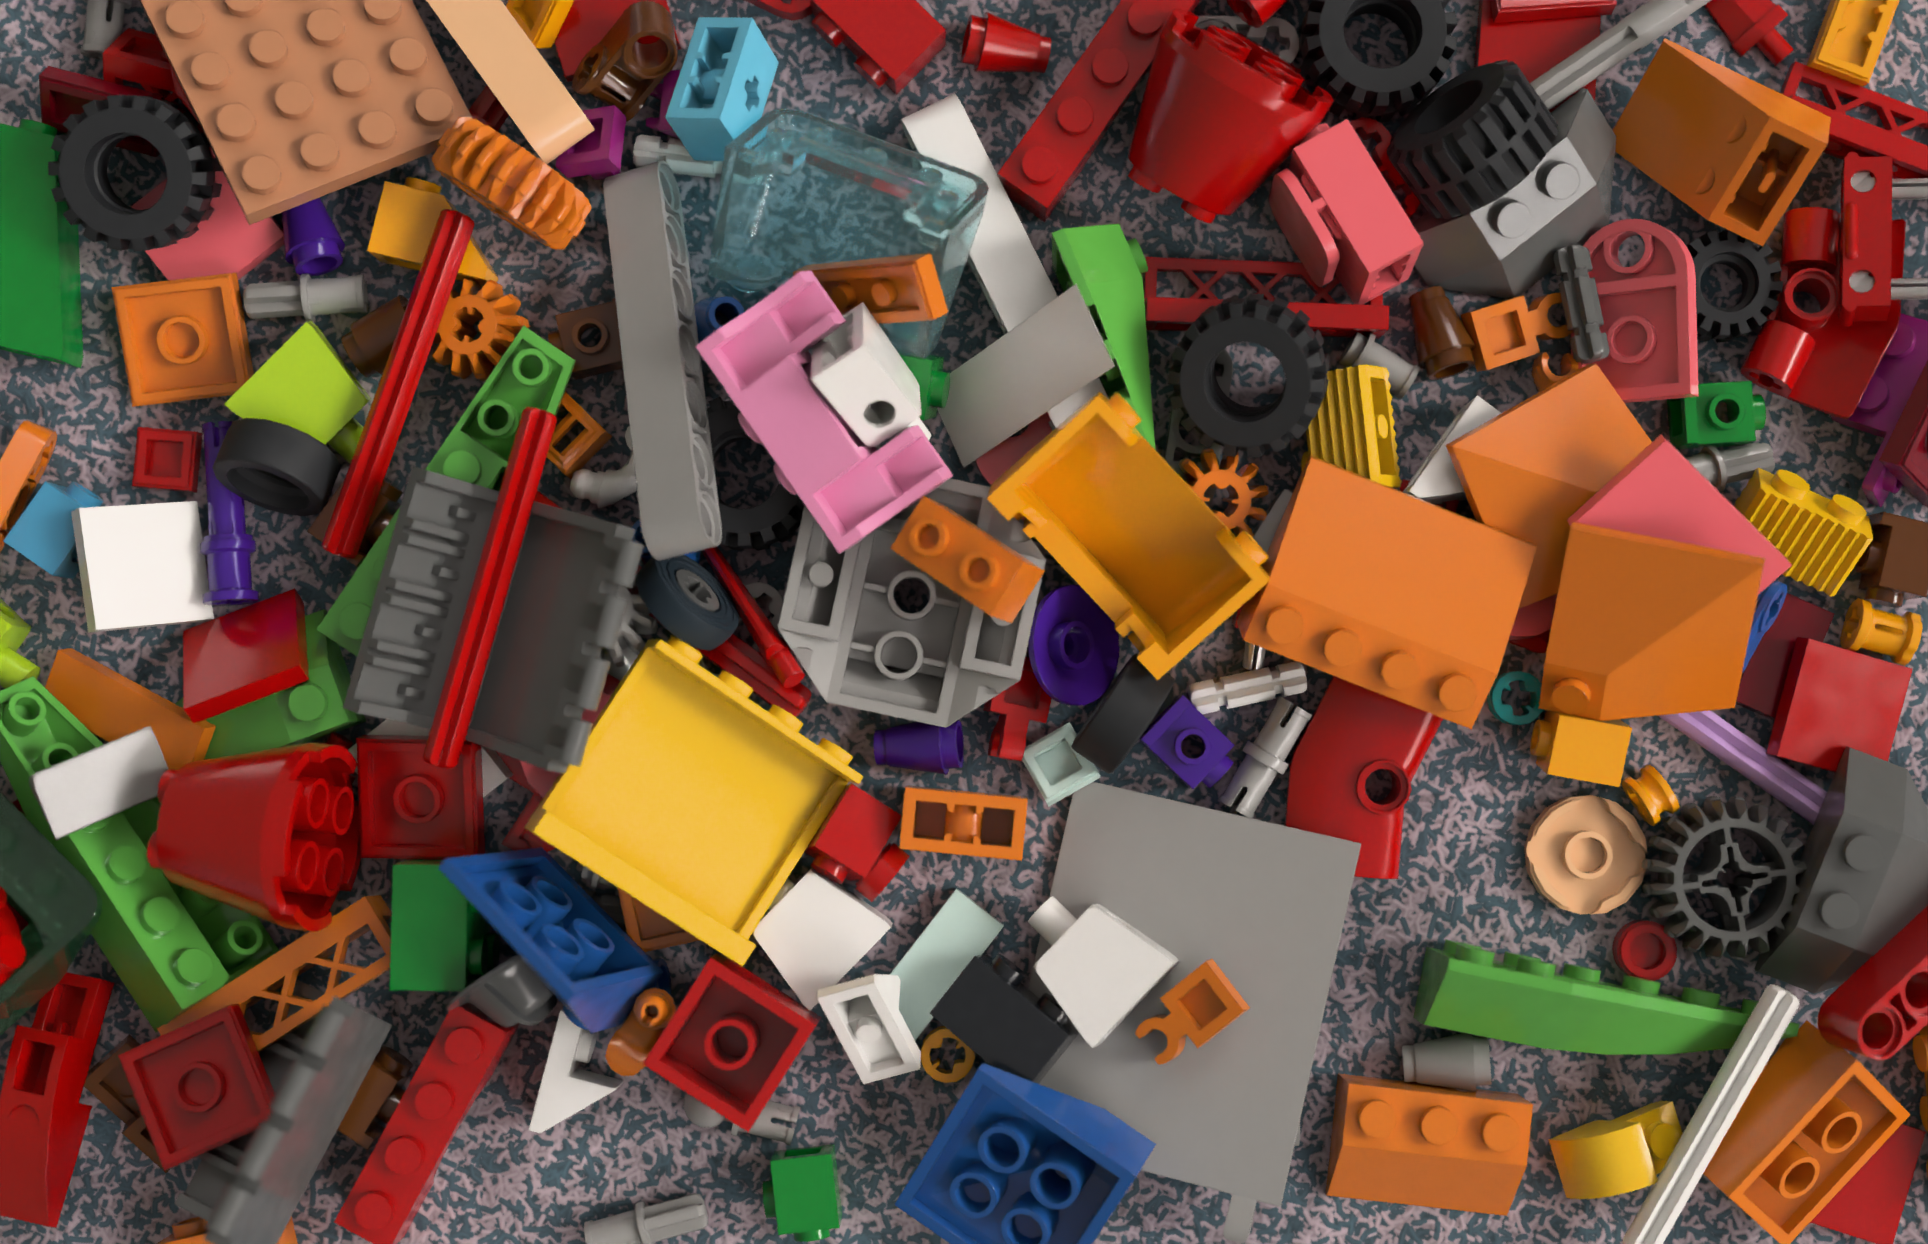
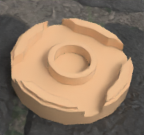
(1562, 849)

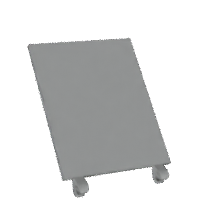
(1271, 918)

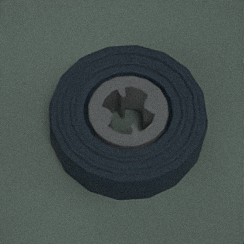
(688, 601)

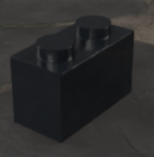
(1005, 1019)

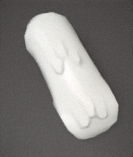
(608, 486)

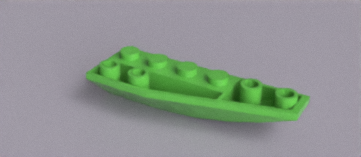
(475, 452)
(157, 935)
(1571, 1010)

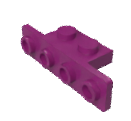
(1887, 398)

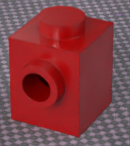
(852, 836)

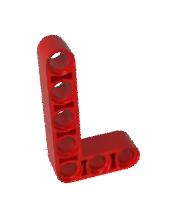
(1884, 998)

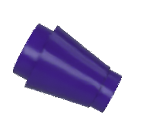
(311, 239)
(920, 747)

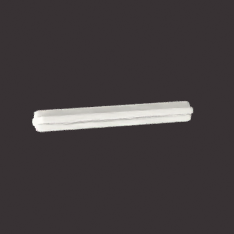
(1713, 1117)

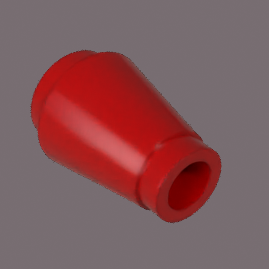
(1003, 46)

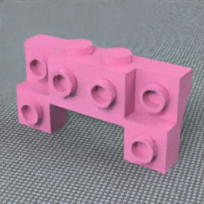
(817, 455)

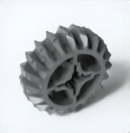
(1733, 903)

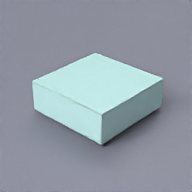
(1057, 766)

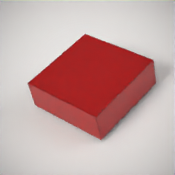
(167, 459)

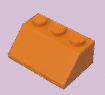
(1802, 1133)
(1427, 1145)

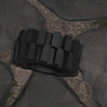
(1756, 279)

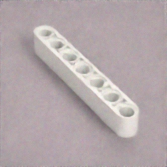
(1001, 249)

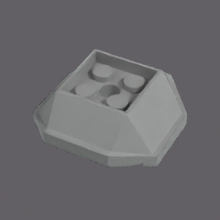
(896, 662)

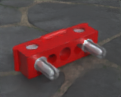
(1867, 239)

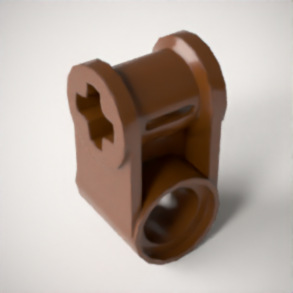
(624, 70)

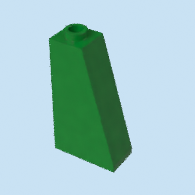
(37, 252)

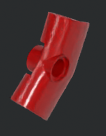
(1812, 354)
(1341, 746)

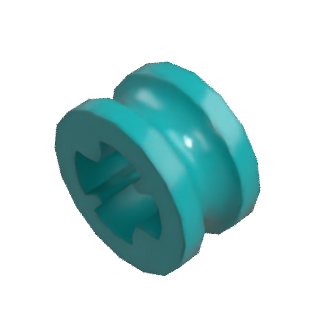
(1504, 712)

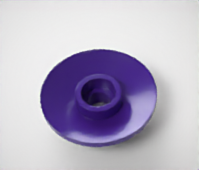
(1073, 646)

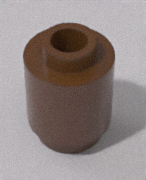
(374, 335)

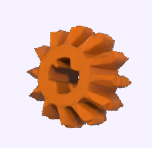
(457, 331)
(1235, 483)

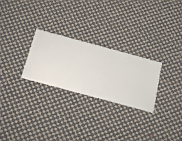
(1023, 375)

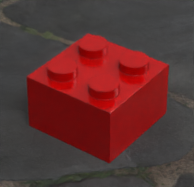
(732, 1041)

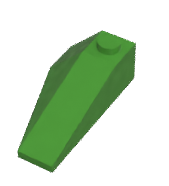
(1112, 286)
(295, 713)

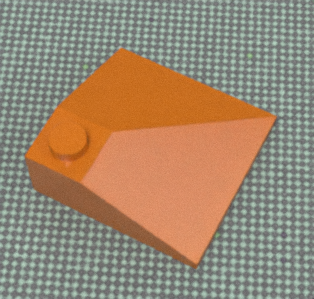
(1544, 463)
(1647, 626)

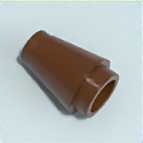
(1439, 335)

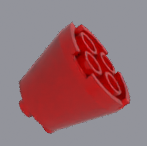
(1218, 117)
(263, 831)

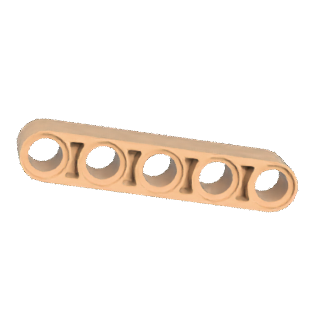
(515, 74)

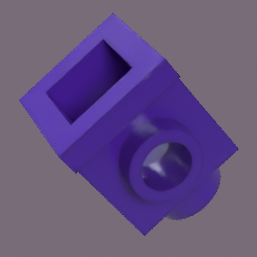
(1165, 741)

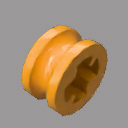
(1650, 795)
(960, 1066)

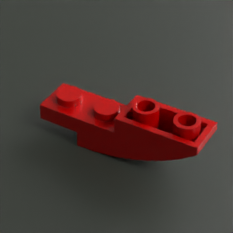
(41, 1098)

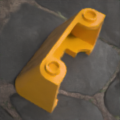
(1131, 532)

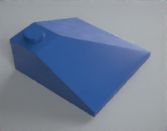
(557, 933)
(1023, 1166)

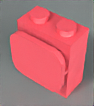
(1343, 215)

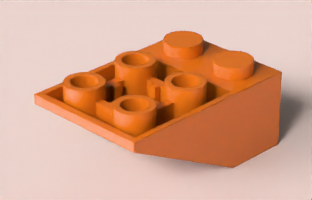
(1720, 140)

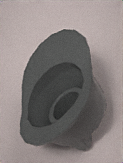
(509, 995)

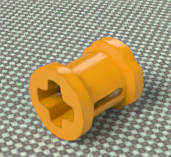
(1881, 631)

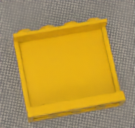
(694, 796)

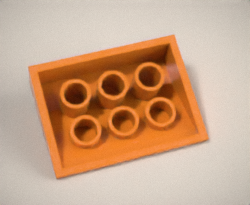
(1389, 592)

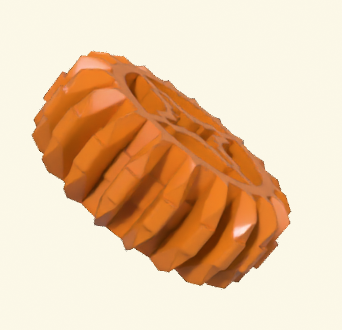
(511, 182)

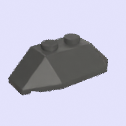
(1514, 238)
(1860, 876)

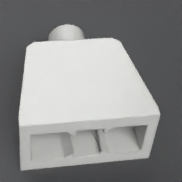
(867, 379)
(818, 933)
(1097, 966)

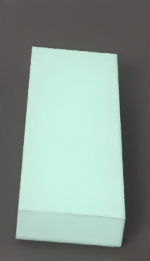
(940, 955)

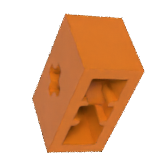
(967, 559)
(963, 823)

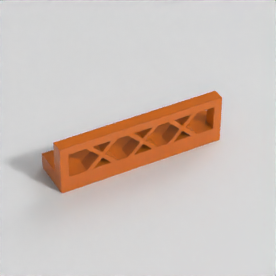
(302, 954)

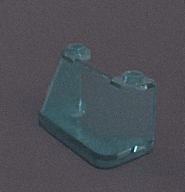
(826, 194)

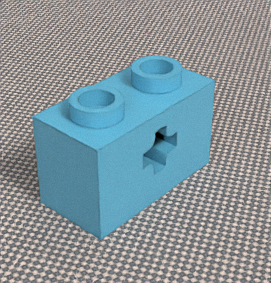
(721, 85)

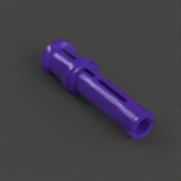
(227, 544)

